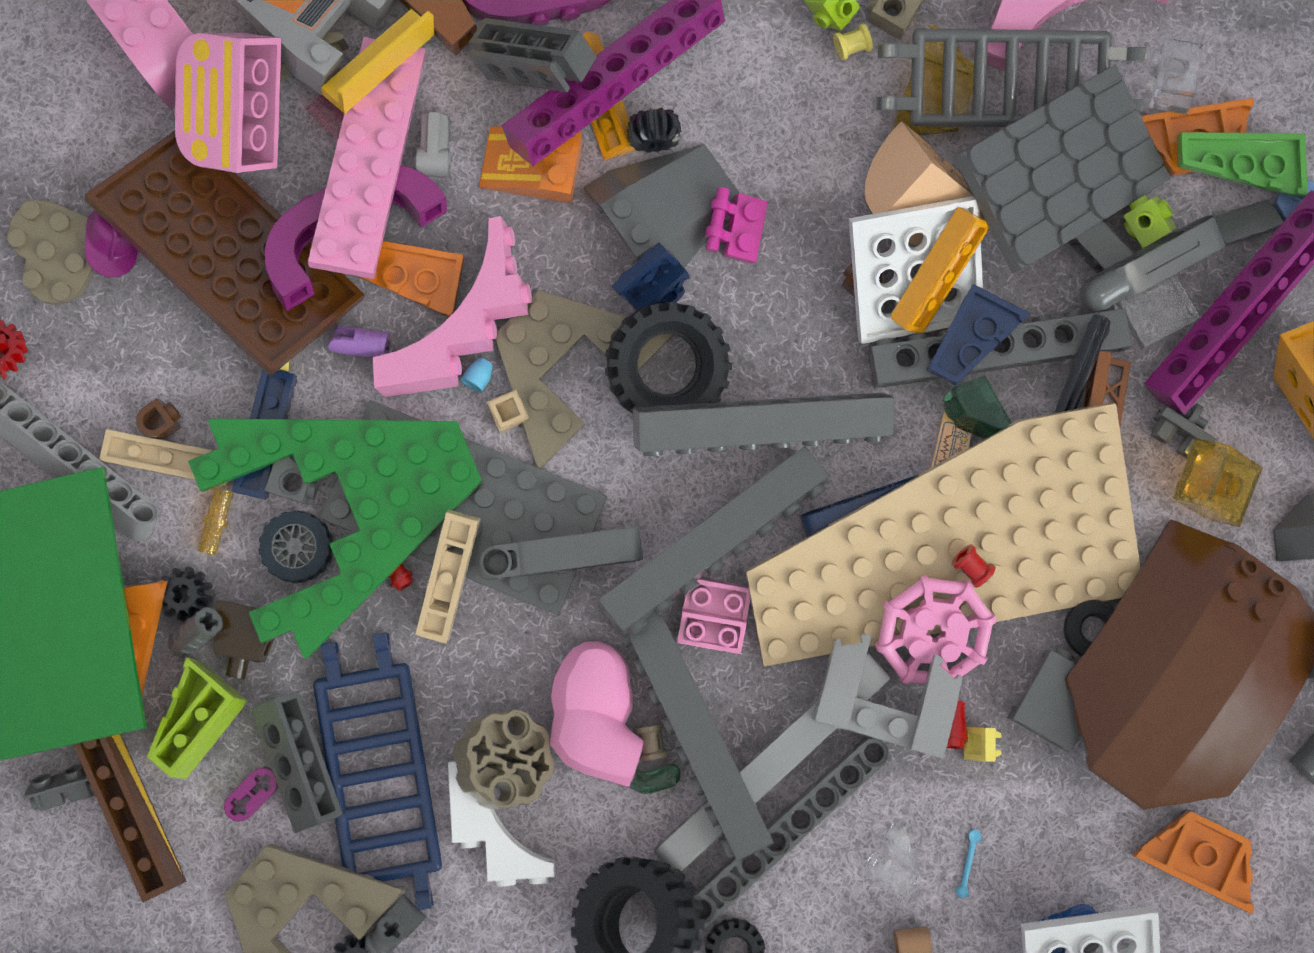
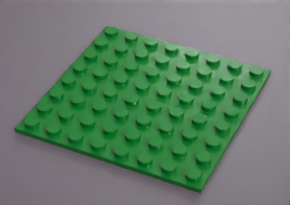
(63, 619)

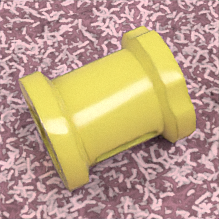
(853, 42)

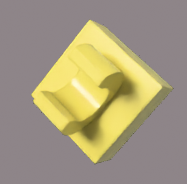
(981, 744)

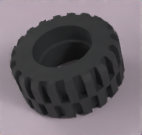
(608, 892)

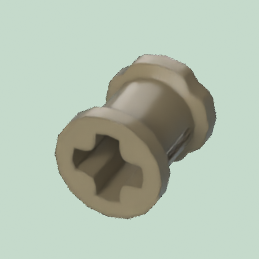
(653, 742)

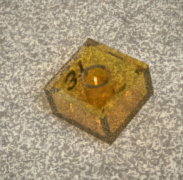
(1217, 482)

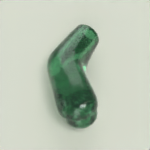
(655, 780)

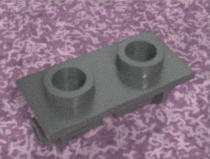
(47, 790)

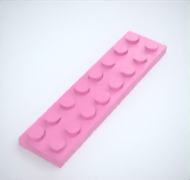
(366, 173)

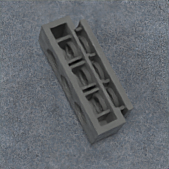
(533, 51)

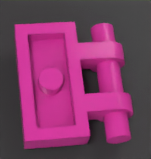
(744, 226)

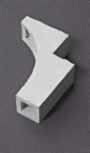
(505, 855)

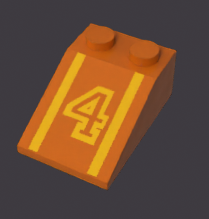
(548, 179)

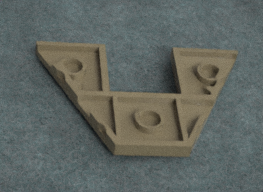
(536, 343)
(283, 882)

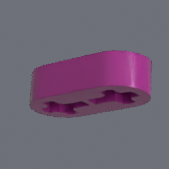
(246, 788)

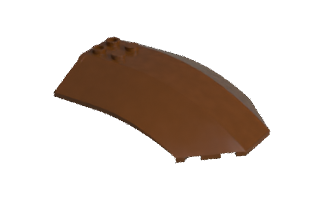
(1191, 671)

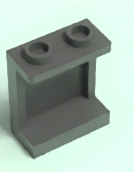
(1048, 704)

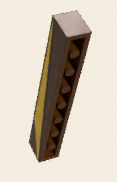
(130, 816)

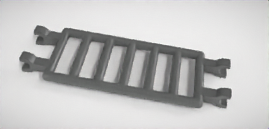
(981, 38)

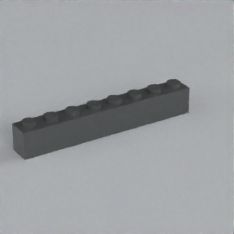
(762, 422)
(712, 542)
(699, 739)

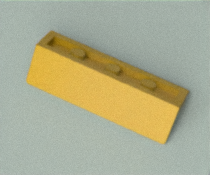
(379, 60)

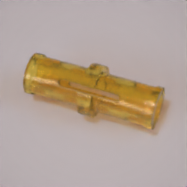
(215, 521)

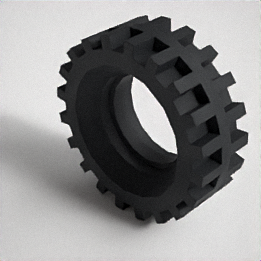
(674, 319)

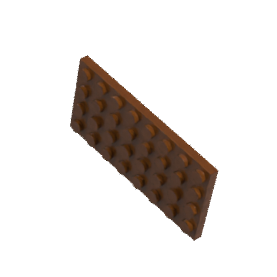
(210, 242)

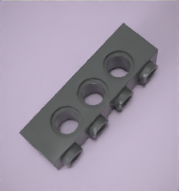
(296, 761)

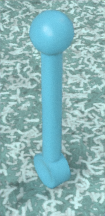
(974, 837)

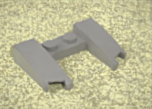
(922, 732)

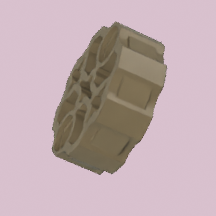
(514, 788)

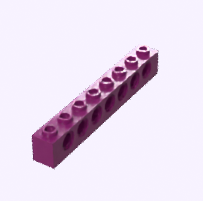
(612, 76)
(1237, 312)

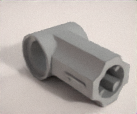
(434, 150)

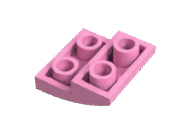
(715, 616)

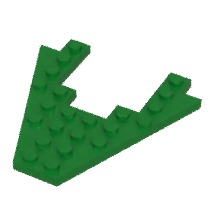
(396, 483)

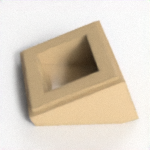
(507, 411)

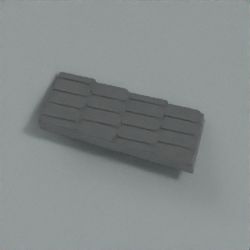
(1062, 168)

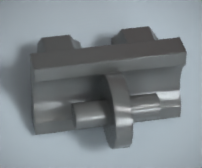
(1170, 423)

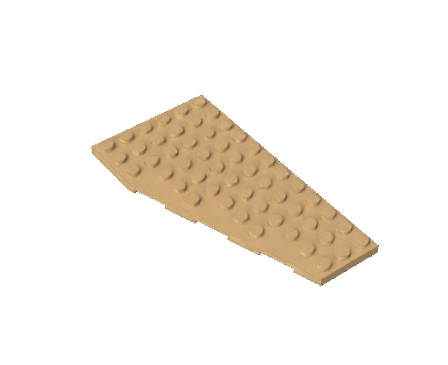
(1033, 499)

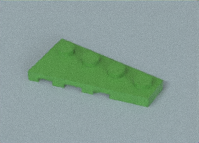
(1254, 159)

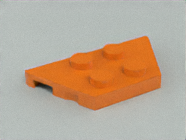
(1213, 118)
(144, 611)
(1203, 857)

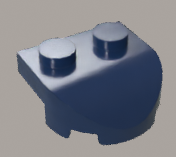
(653, 279)

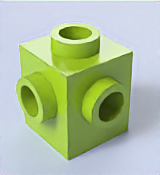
(832, 13)
(1159, 214)

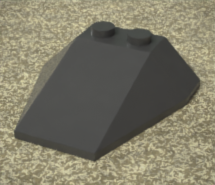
(662, 201)

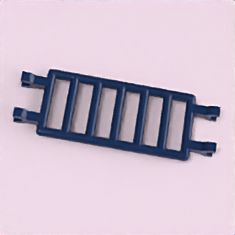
(417, 766)

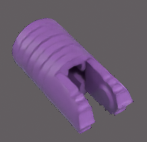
(359, 342)

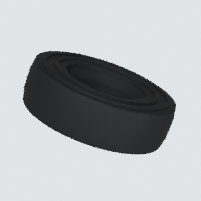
(1075, 619)

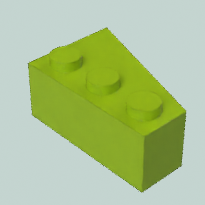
(195, 720)

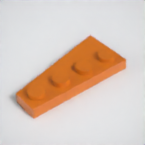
(420, 275)

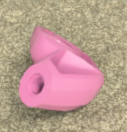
(590, 713)

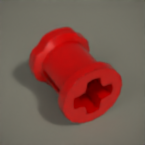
(973, 566)

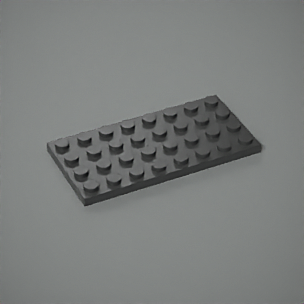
(513, 506)

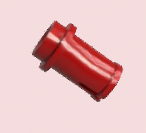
(401, 578)

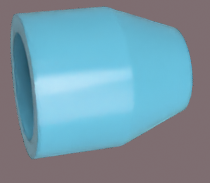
(477, 375)

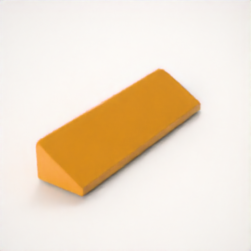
(612, 125)
(940, 271)

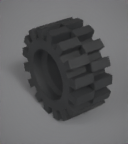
(734, 928)

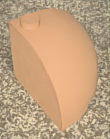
(911, 175)

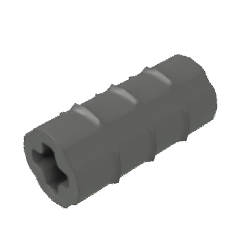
(195, 632)

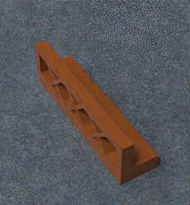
(1098, 386)

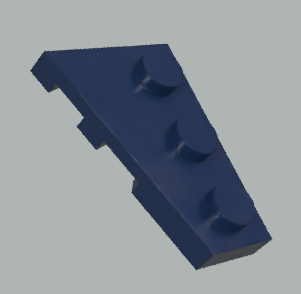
(973, 333)

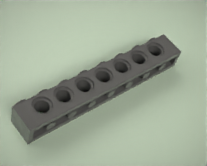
(888, 372)

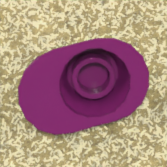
(107, 249)

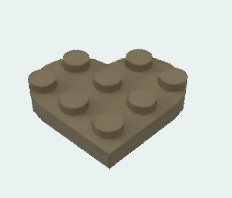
(53, 248)

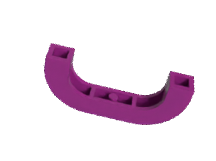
(531, 11)
(298, 225)

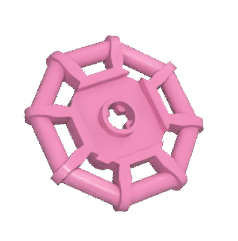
(934, 612)

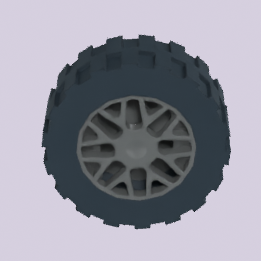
(295, 546)

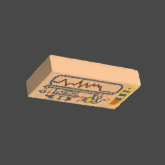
(949, 440)

